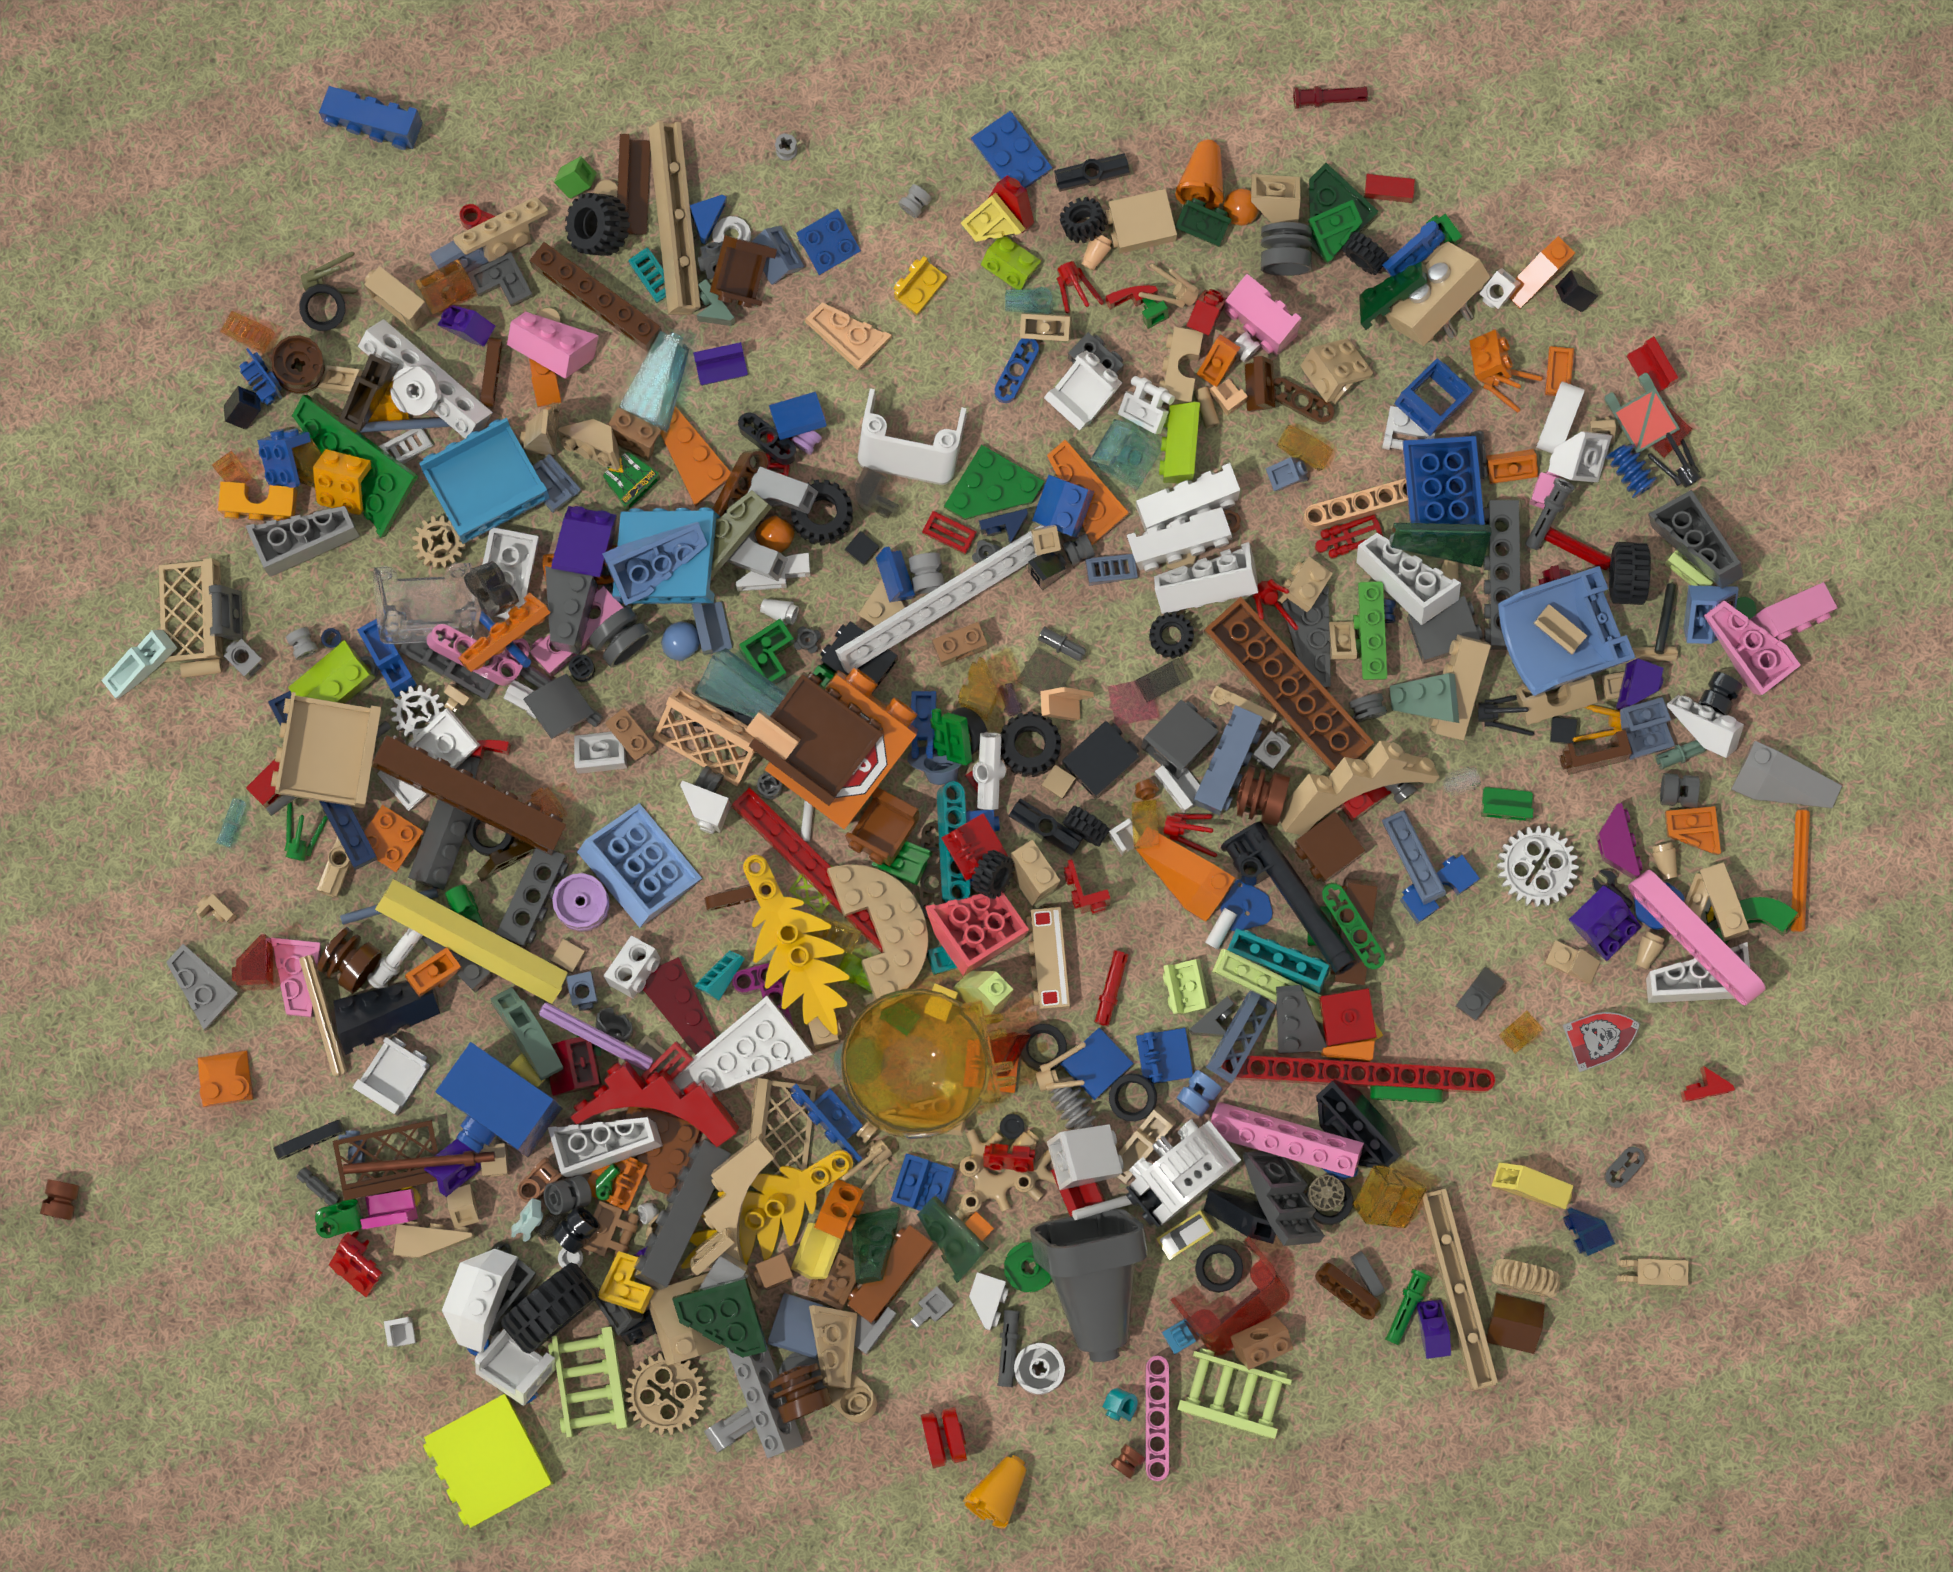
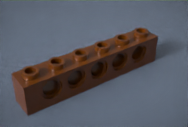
(595, 296)

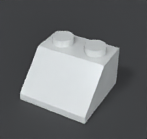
(707, 807)

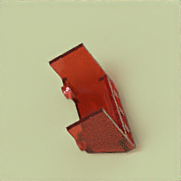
(1257, 1307)

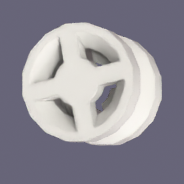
(1247, 345)

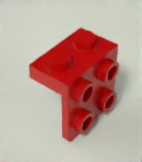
(1093, 902)

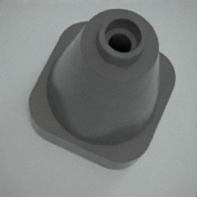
(1093, 1275)

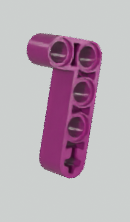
(757, 984)

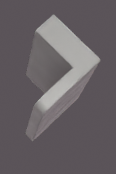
(867, 1334)

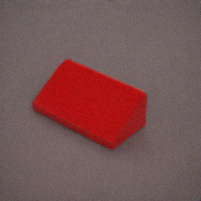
(1389, 188)

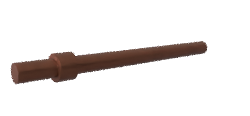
(468, 1158)

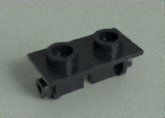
(640, 1331)

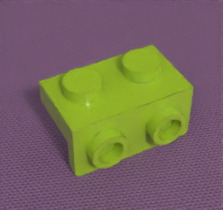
(1010, 262)

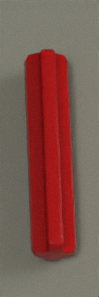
(1577, 548)

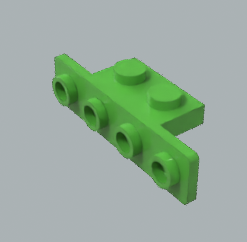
(1371, 631)

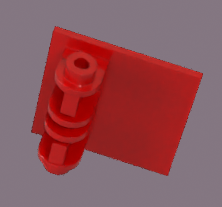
(970, 843)

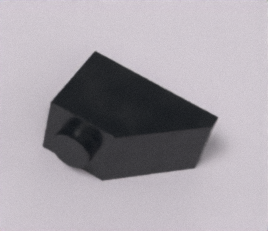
(1047, 569)

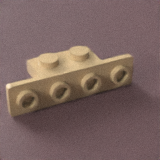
(503, 231)

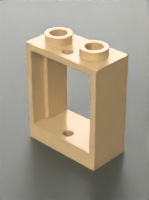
(396, 298)

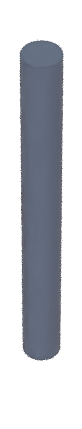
(404, 424)
(370, 911)

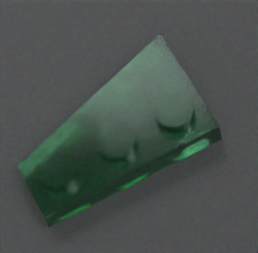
(956, 1241)
(872, 1243)

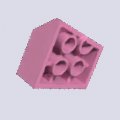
(1262, 316)

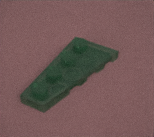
(1449, 542)

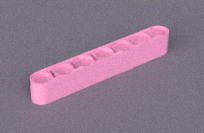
(1696, 937)

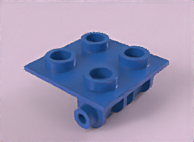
(828, 241)
(255, 372)
(1164, 1055)

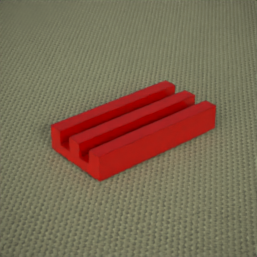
(934, 515)
(682, 1053)

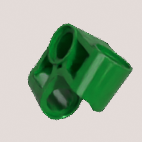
(463, 903)

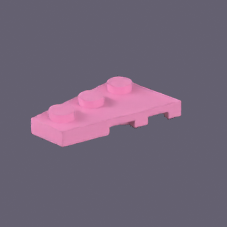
(293, 984)

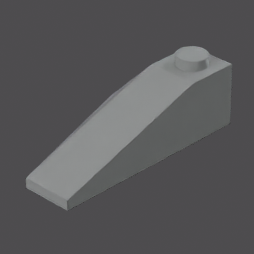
(1778, 778)

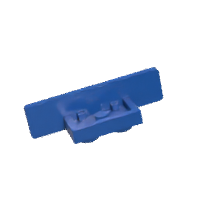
(832, 1116)

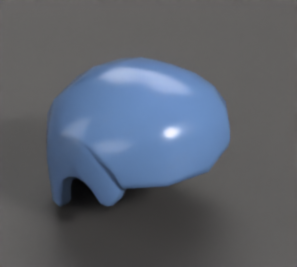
(680, 641)

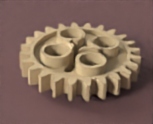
(652, 1413)

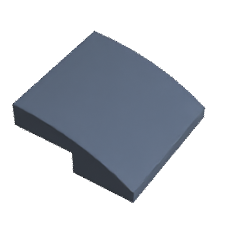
(1647, 727)
(794, 1327)

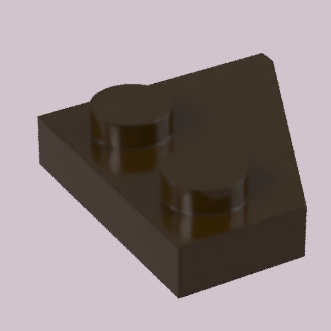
(503, 860)

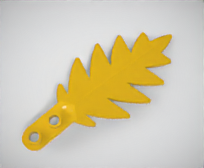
(794, 949)
(779, 1200)

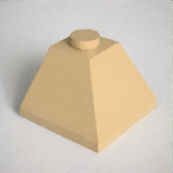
(1276, 197)

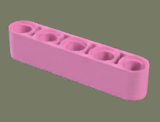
(1161, 1406)

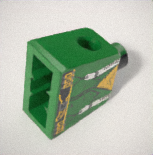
(630, 480)

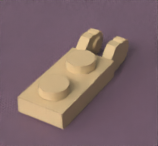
(1656, 1272)

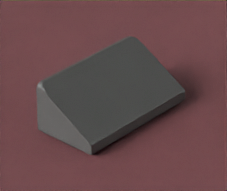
(618, 1316)

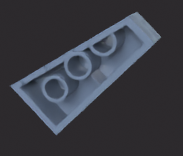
(1228, 760)

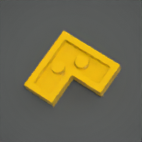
(620, 1285)

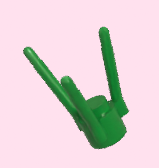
(297, 848)

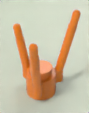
(1496, 379)

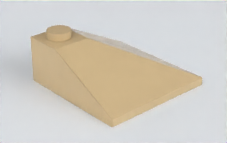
(676, 1339)

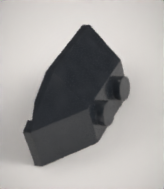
(1351, 1115)

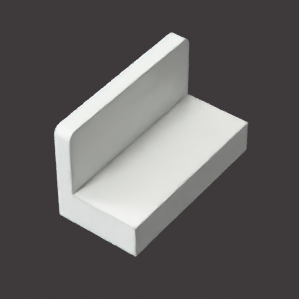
(1181, 790)

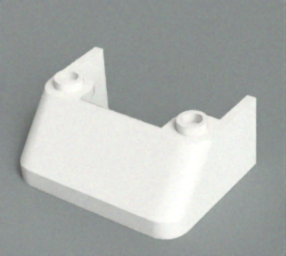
(908, 458)

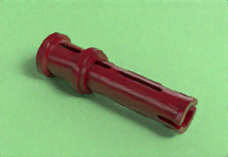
(1318, 96)

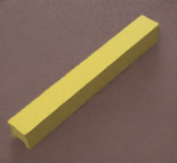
(472, 941)

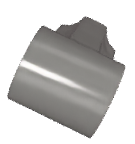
(726, 1431)

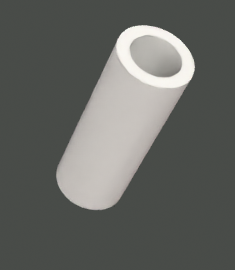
(1221, 928)

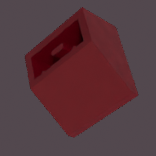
(579, 1067)

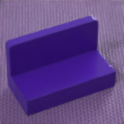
(720, 364)
(453, 1176)

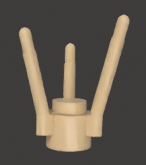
(1184, 291)
(1048, 1079)
(876, 1153)

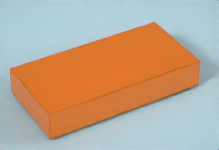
(1558, 368)

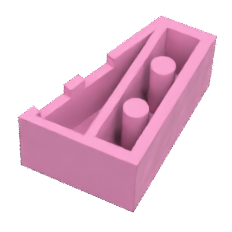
(552, 343)
(1796, 612)

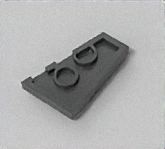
(1296, 1023)

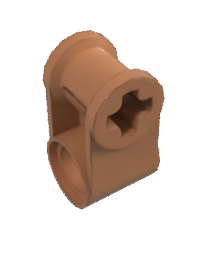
(539, 1179)

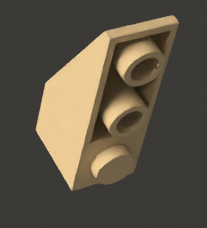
(422, 1242)

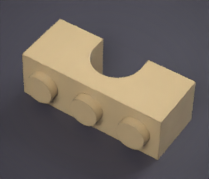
(1183, 345)
(1568, 698)

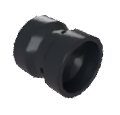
(583, 672)

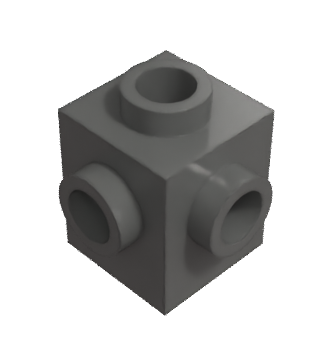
(709, 258)

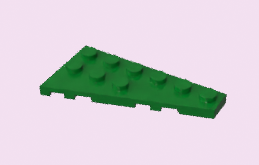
(386, 482)

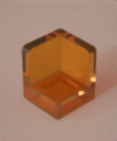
(231, 469)

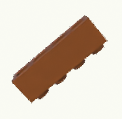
(903, 1261)

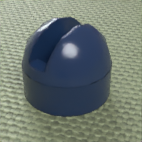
(335, 641)

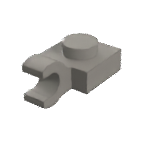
(933, 1306)

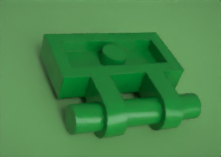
(951, 737)

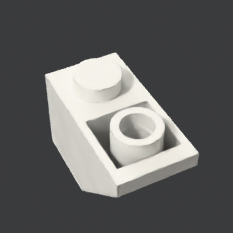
(985, 1297)

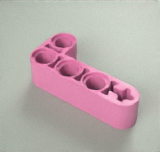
(496, 662)

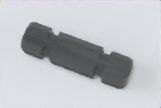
(1481, 453)
(317, 1186)

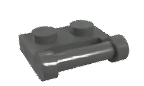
(226, 612)

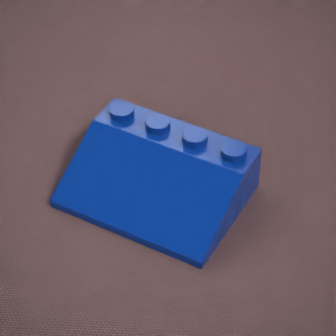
(1443, 481)

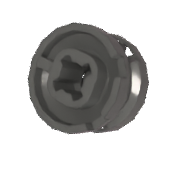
(1367, 707)

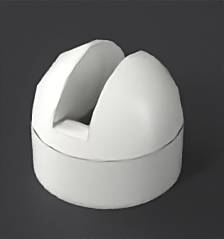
(647, 1212)

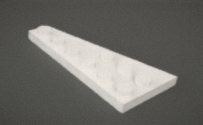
(747, 1049)

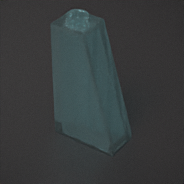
(658, 381)
(738, 686)

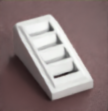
(408, 455)

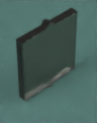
(1044, 672)

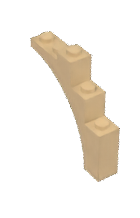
(1351, 778)
(734, 1179)

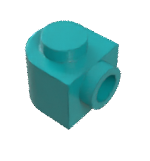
(1120, 1404)

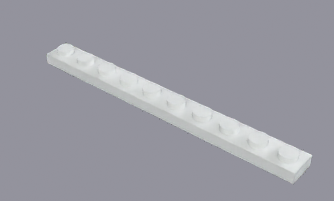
(937, 603)

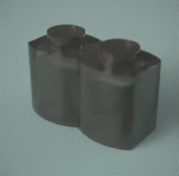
(491, 589)

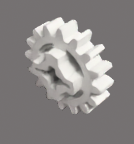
(423, 701)

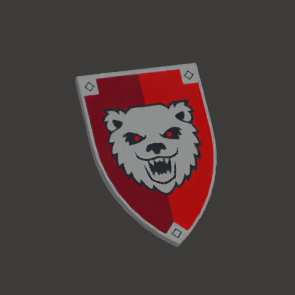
(1600, 1038)

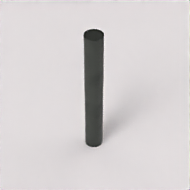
(1665, 618)

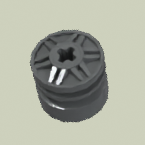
(1286, 249)

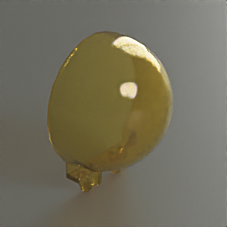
(921, 1062)

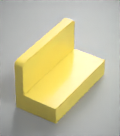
(815, 1253)

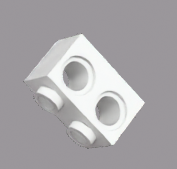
(626, 964)

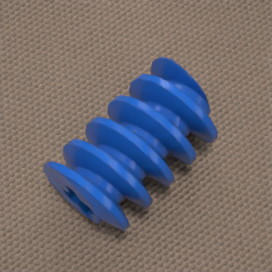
(1631, 469)

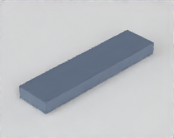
(1414, 857)

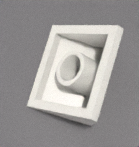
(598, 753)

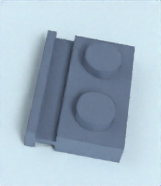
(557, 482)

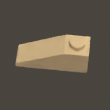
(1724, 901)

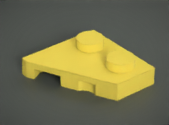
(992, 220)

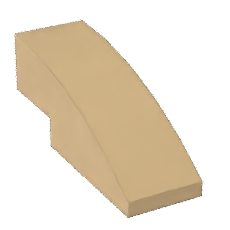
(1141, 1142)

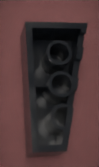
(380, 1012)

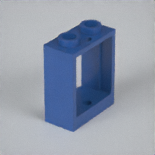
(1420, 411)

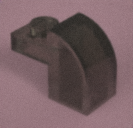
(868, 494)

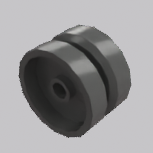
(620, 636)

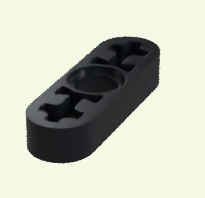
(769, 448)
(312, 1137)

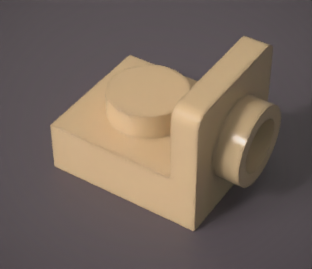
(220, 910)

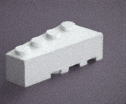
(1180, 539)
(1208, 581)
(1411, 583)
(1689, 981)

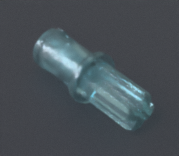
(231, 822)

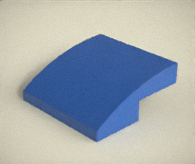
(1097, 1064)
(921, 1181)

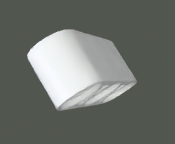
(1560, 417)

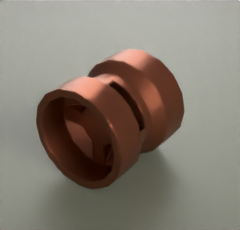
(1131, 1456)

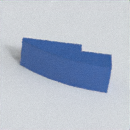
(387, 659)

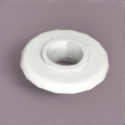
(731, 223)

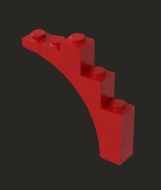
(627, 1089)

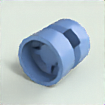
(1192, 1099)

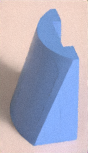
(1541, 660)

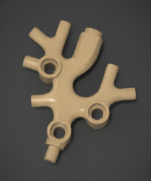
(995, 1186)

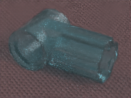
(1026, 300)

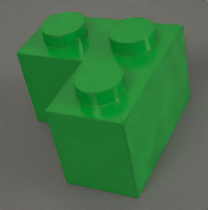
(763, 647)

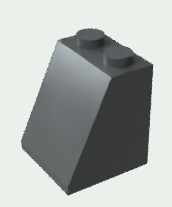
(1179, 738)

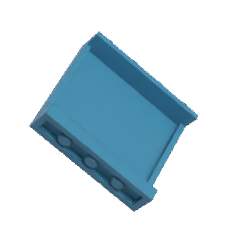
(483, 480)
(691, 580)

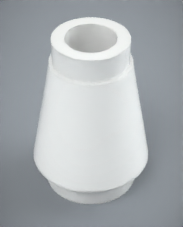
(780, 609)

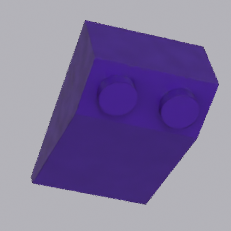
(583, 540)

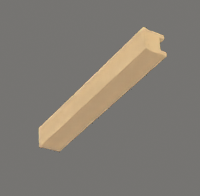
(674, 218)
(1458, 1289)

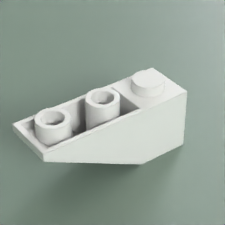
(1711, 729)

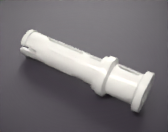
(391, 964)

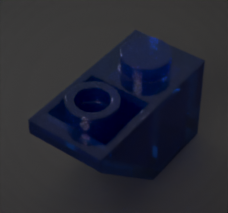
(1590, 1232)

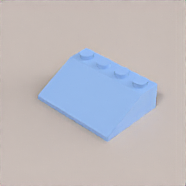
(638, 864)

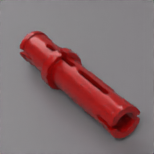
(1109, 995)

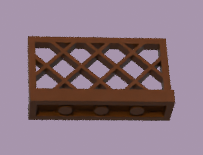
(389, 1182)

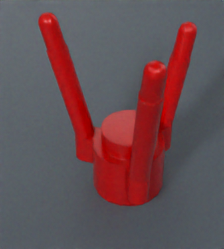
(1071, 275)
(1268, 595)
(1177, 825)

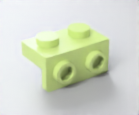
(1186, 987)

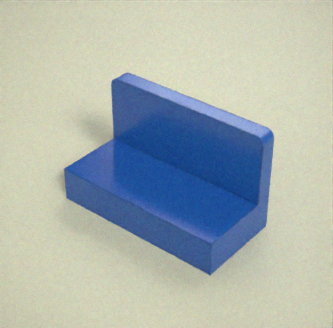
(894, 575)

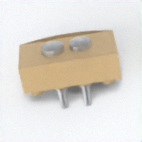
(1452, 281)

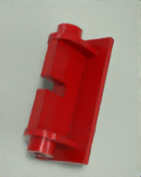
(997, 1158)

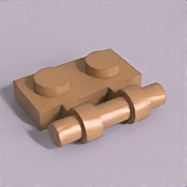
(609, 1220)

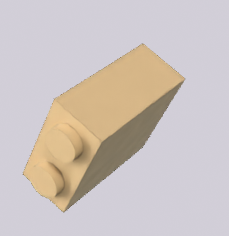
(1141, 221)
(1033, 873)

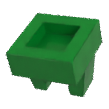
(1154, 312)

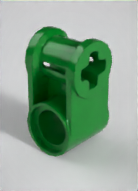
(340, 1217)

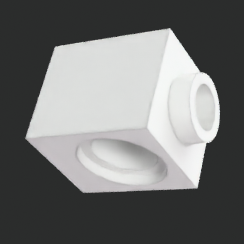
(1508, 284)

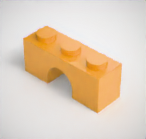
(235, 502)

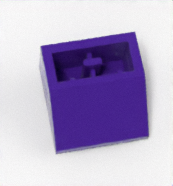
(1605, 922)

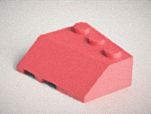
(976, 929)

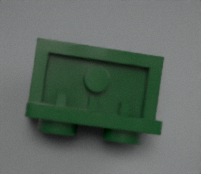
(1203, 222)

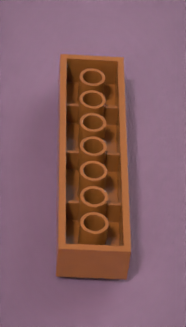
(1283, 684)

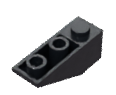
(1240, 1214)

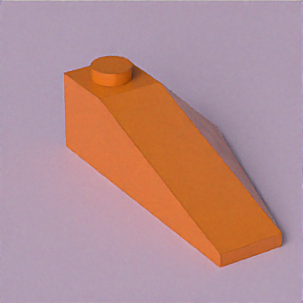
(1188, 876)

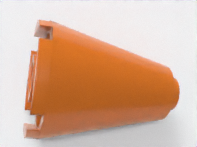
(1203, 176)

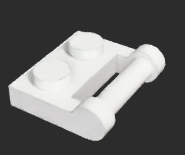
(1400, 423)

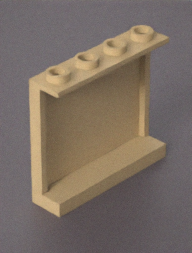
(326, 751)

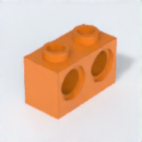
(839, 1208)

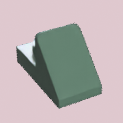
(717, 311)

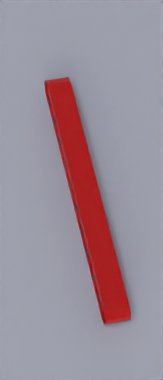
(1369, 1068)

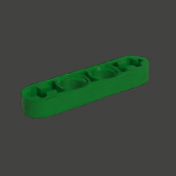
(1355, 924)

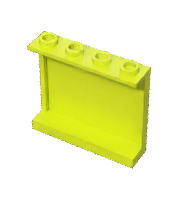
(487, 1461)

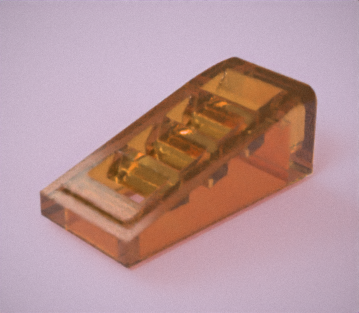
(261, 345)

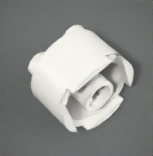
(1032, 1356)

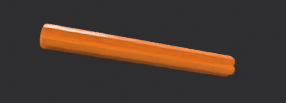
(1800, 868)

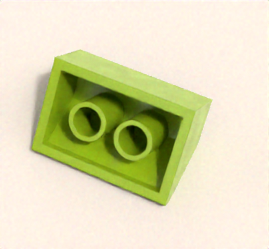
(1180, 443)
(334, 677)

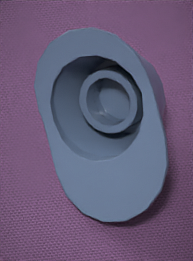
(936, 770)

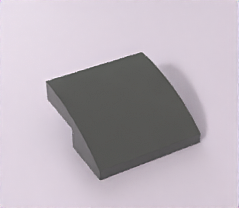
(558, 706)

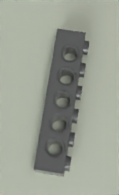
(1508, 513)

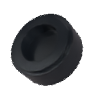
(1012, 1126)

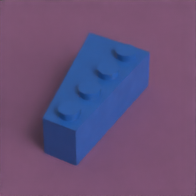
(371, 117)

